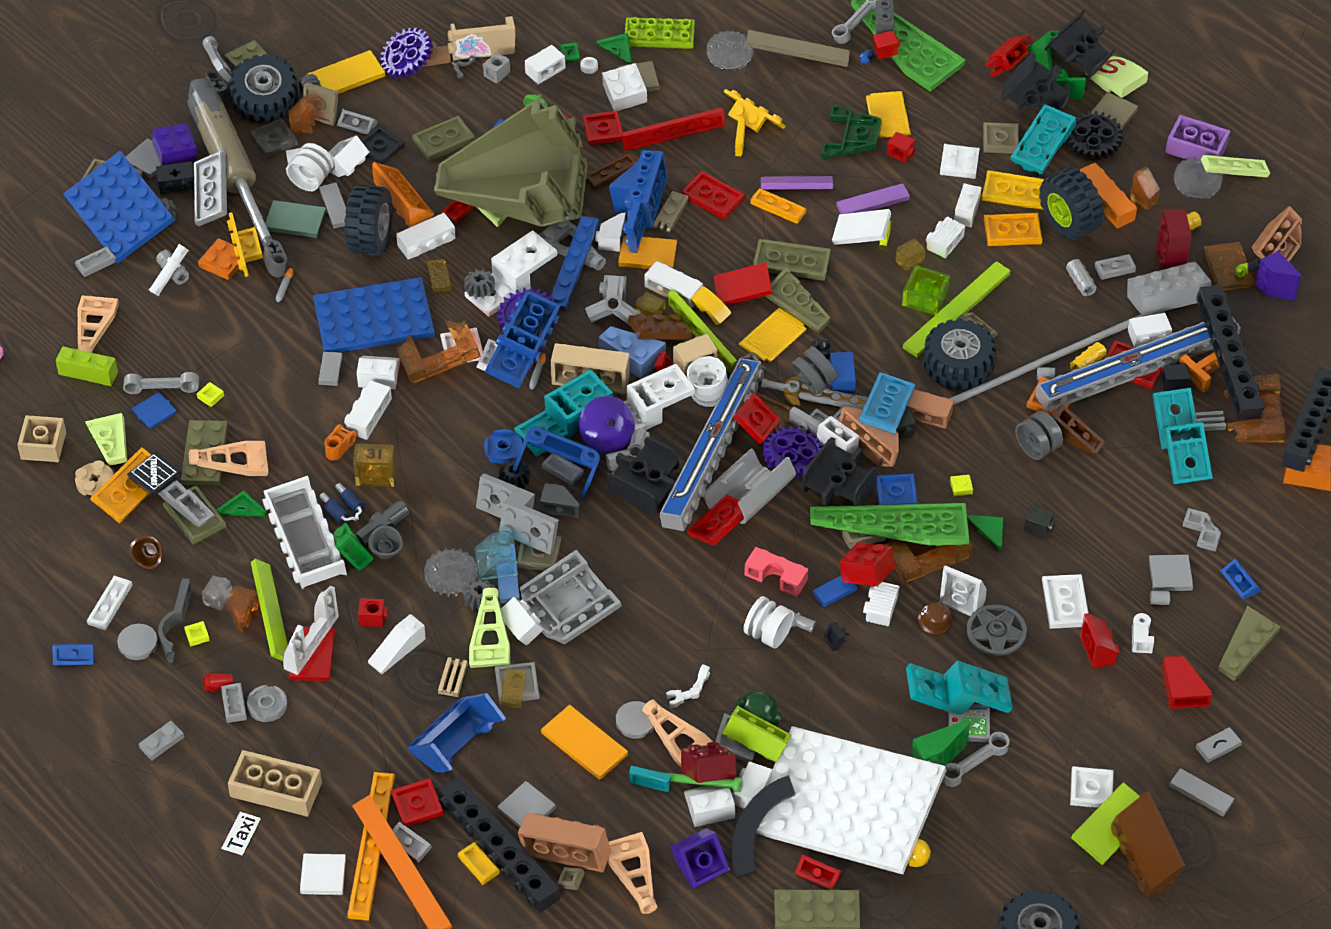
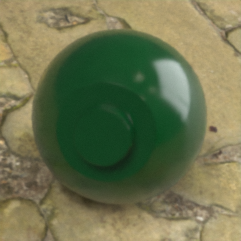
(761, 705)

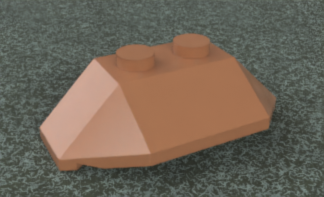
(1280, 235)
(876, 443)

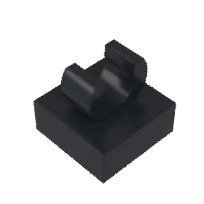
(823, 346)
(835, 635)

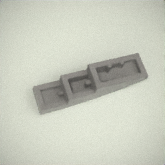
(186, 503)

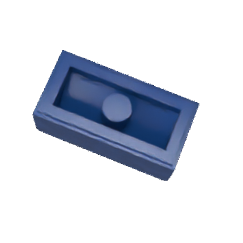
(1240, 579)

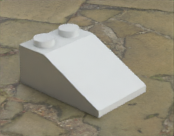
(962, 591)

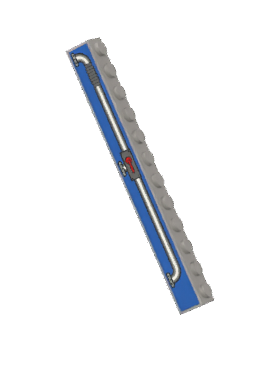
(1124, 367)
(710, 446)

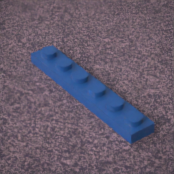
(574, 261)

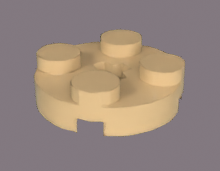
(90, 471)

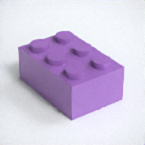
(1196, 138)

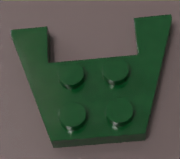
(860, 133)

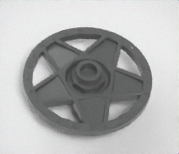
(996, 630)

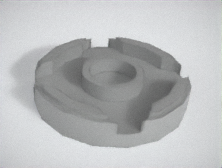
(137, 641)
(267, 703)
(633, 721)

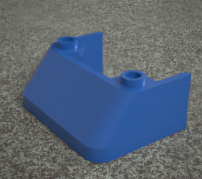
(562, 447)
(454, 729)

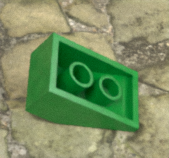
(942, 745)

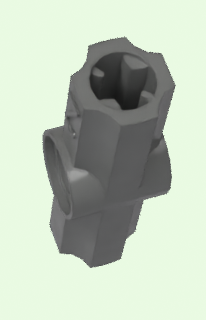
(389, 517)

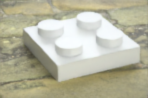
(959, 161)

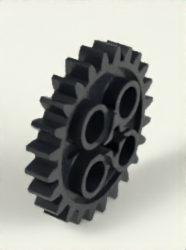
(1095, 136)

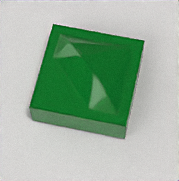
(570, 52)

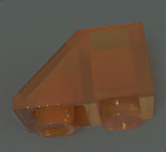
(301, 118)
(1144, 189)
(241, 605)

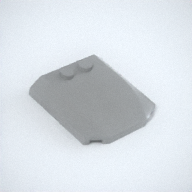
(568, 598)

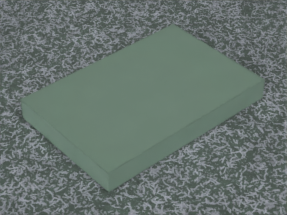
(295, 219)

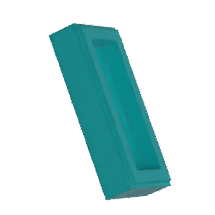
(650, 779)

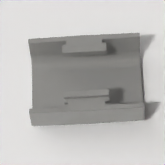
(750, 484)

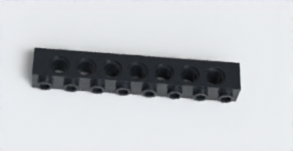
(1230, 352)
(1310, 424)
(458, 791)

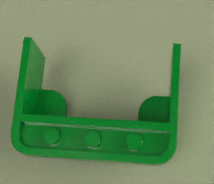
(1077, 85)

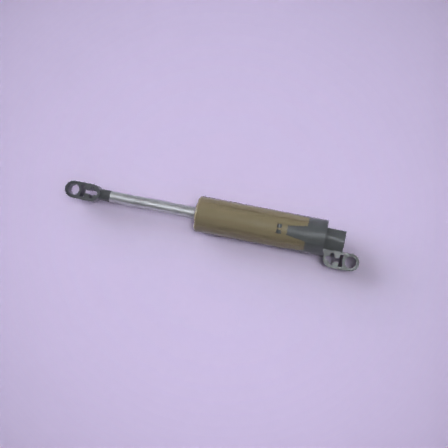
(219, 134)

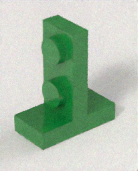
(350, 547)

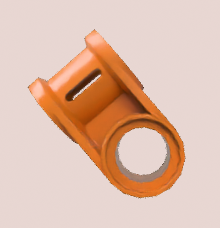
(339, 442)

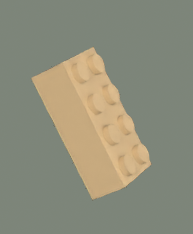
(573, 361)
(275, 783)

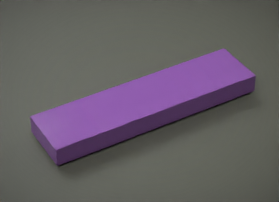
(797, 182)
(874, 200)

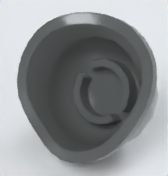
(385, 542)

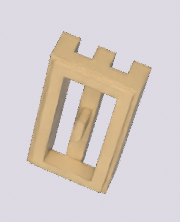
(455, 664)

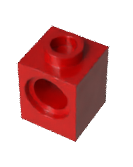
(901, 147)
(366, 612)

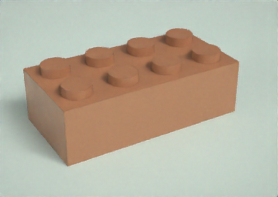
(565, 842)

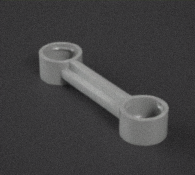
(852, 22)
(135, 383)
(976, 758)

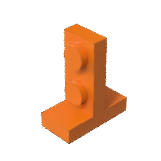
(1201, 370)

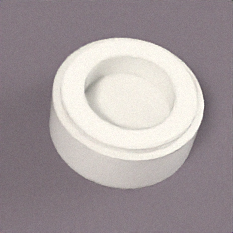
(589, 65)

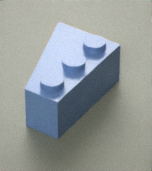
(642, 352)

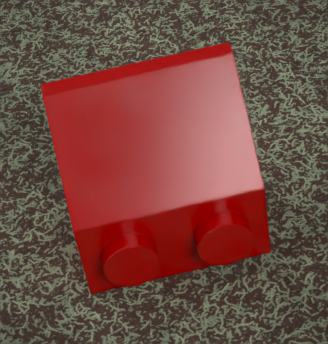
(1098, 641)

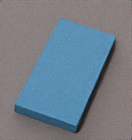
(887, 402)

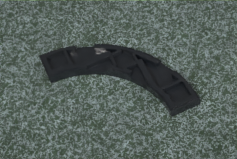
(750, 821)

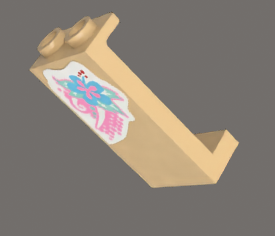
(482, 41)

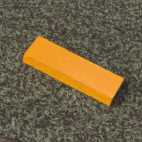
(778, 206)

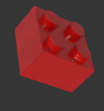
(867, 564)

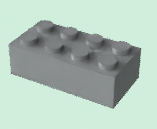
(1166, 288)

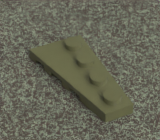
(797, 301)
(1247, 642)

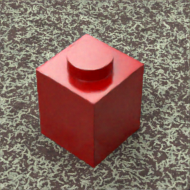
(886, 44)

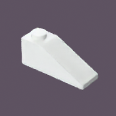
(398, 643)

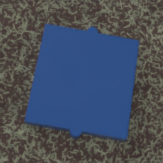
(154, 410)

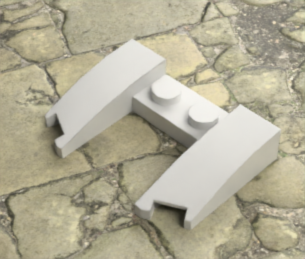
(301, 647)

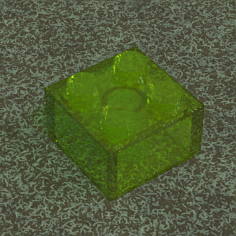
(926, 290)

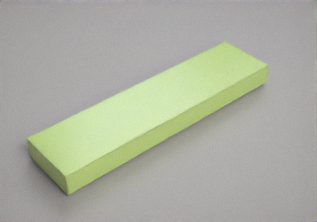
(1235, 166)

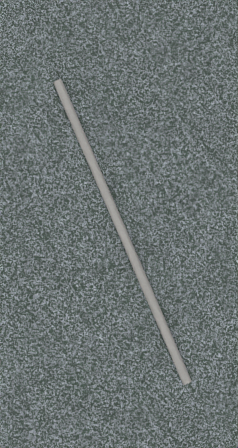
(1042, 361)

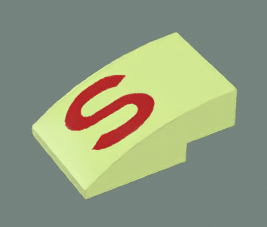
(1120, 76)

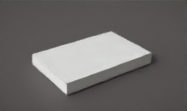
(861, 227)
(1065, 600)

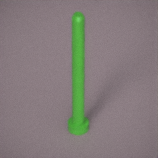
(736, 784)

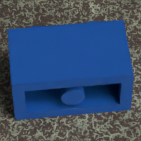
(844, 367)

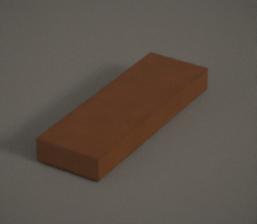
(610, 171)

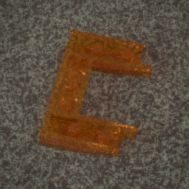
(463, 352)
(1271, 426)
(912, 567)

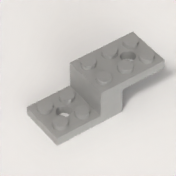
(517, 513)

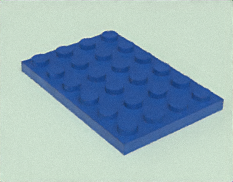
(119, 206)
(373, 315)

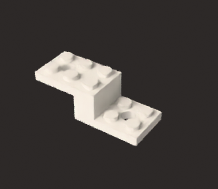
(513, 270)
(650, 395)

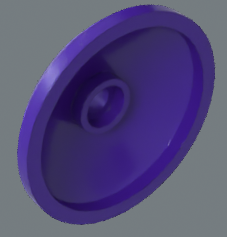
(595, 426)

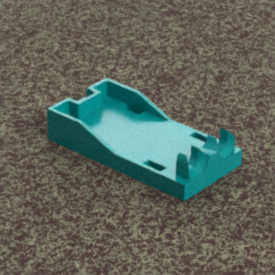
(1043, 139)

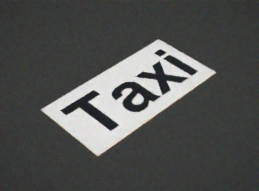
(241, 833)

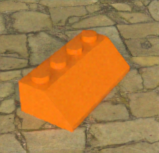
(404, 196)

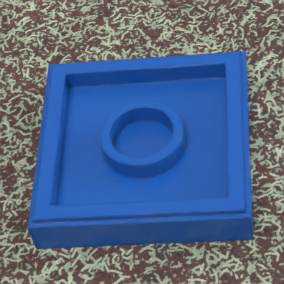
(896, 489)

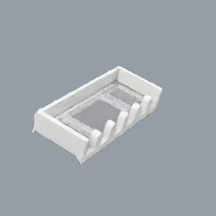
(303, 532)

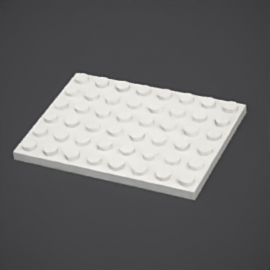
(852, 800)

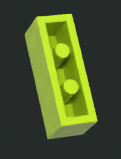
(86, 366)
(756, 734)

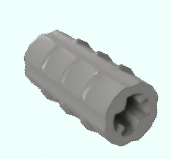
(180, 275)
(1081, 277)

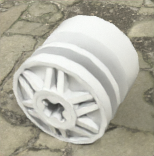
(310, 167)
(708, 378)
(768, 622)

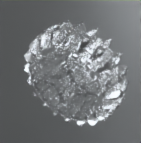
(729, 50)
(1187, 179)
(451, 566)

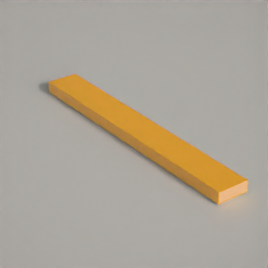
(369, 853)

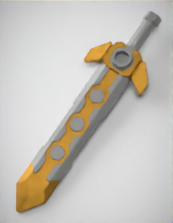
(796, 390)

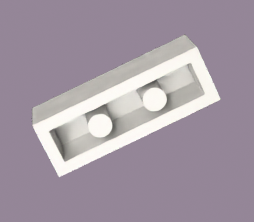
(426, 236)
(664, 279)
(368, 409)

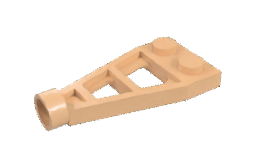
(99, 307)
(255, 458)
(683, 728)
(628, 848)

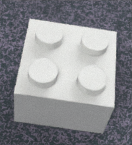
(624, 87)

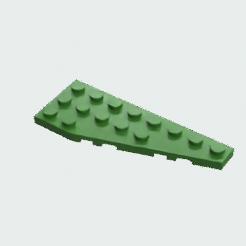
(919, 55)
(912, 522)

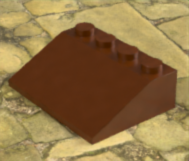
(1148, 846)

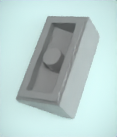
(356, 122)

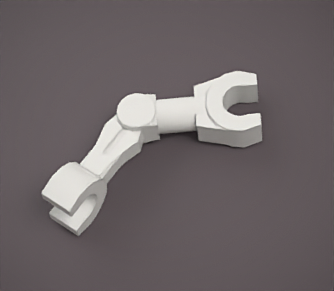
(693, 693)

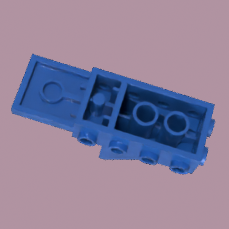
(639, 195)
(523, 338)

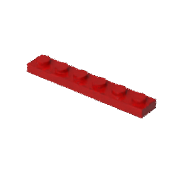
(673, 129)

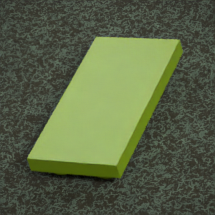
(660, 32)
(1096, 833)

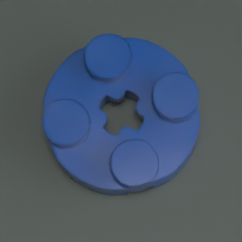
(495, 441)

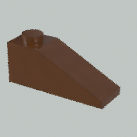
(1077, 432)

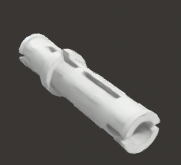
(168, 270)

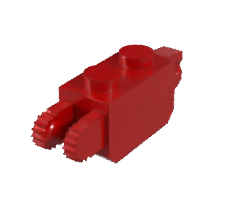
(1008, 54)

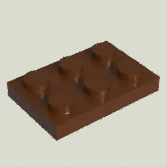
(659, 326)

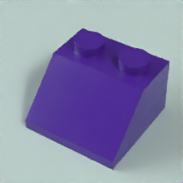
(1278, 277)
(700, 857)

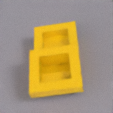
(709, 302)

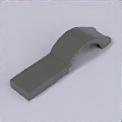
(174, 618)

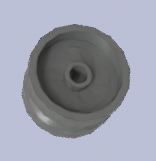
(814, 370)
(1039, 435)

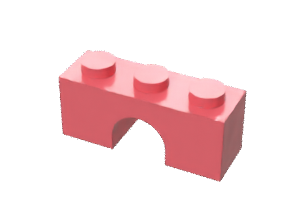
(763, 563)

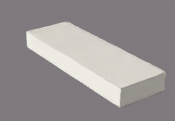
(109, 602)

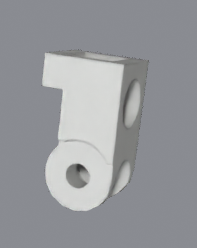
(1140, 640)

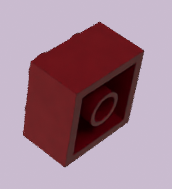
(708, 762)

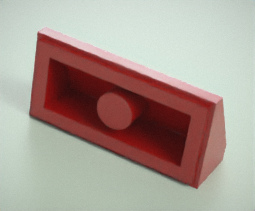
(818, 872)

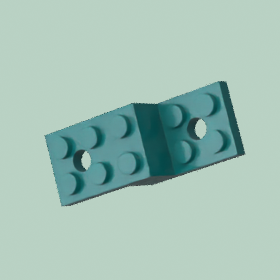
(564, 407)
(1182, 436)
(959, 688)

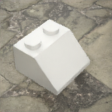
(347, 155)
(379, 370)
(710, 804)

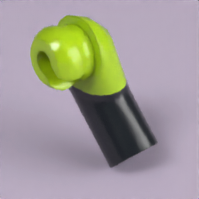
(1247, 268)

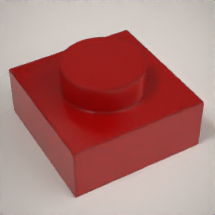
(663, 361)

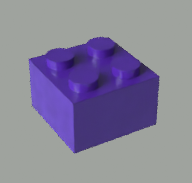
(174, 144)

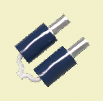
(337, 511)

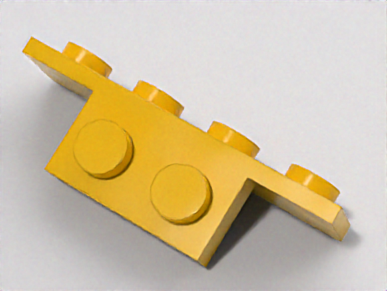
(753, 116)
(247, 243)

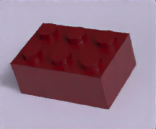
(1173, 239)

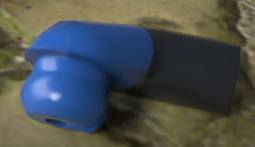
(864, 56)

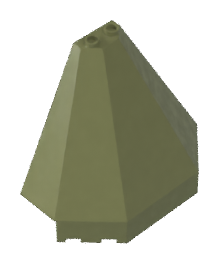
(521, 168)

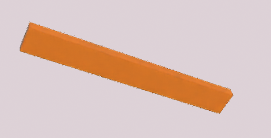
(401, 864)

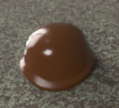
(146, 551)
(935, 618)

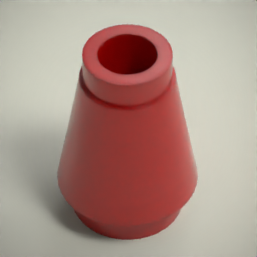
(214, 681)

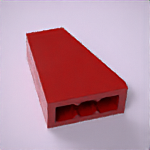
(1183, 684)

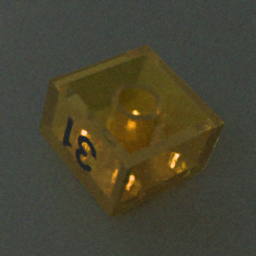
(374, 465)

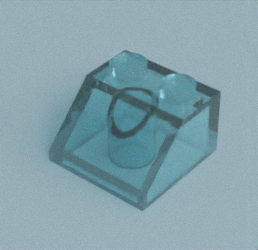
(496, 556)

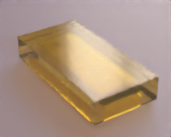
(438, 275)
(513, 688)

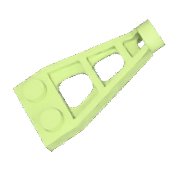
(489, 655)

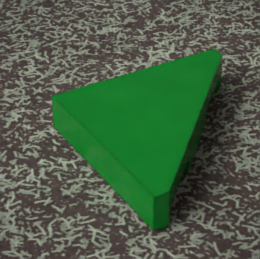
(619, 46)
(241, 506)
(989, 528)

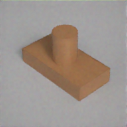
(439, 56)

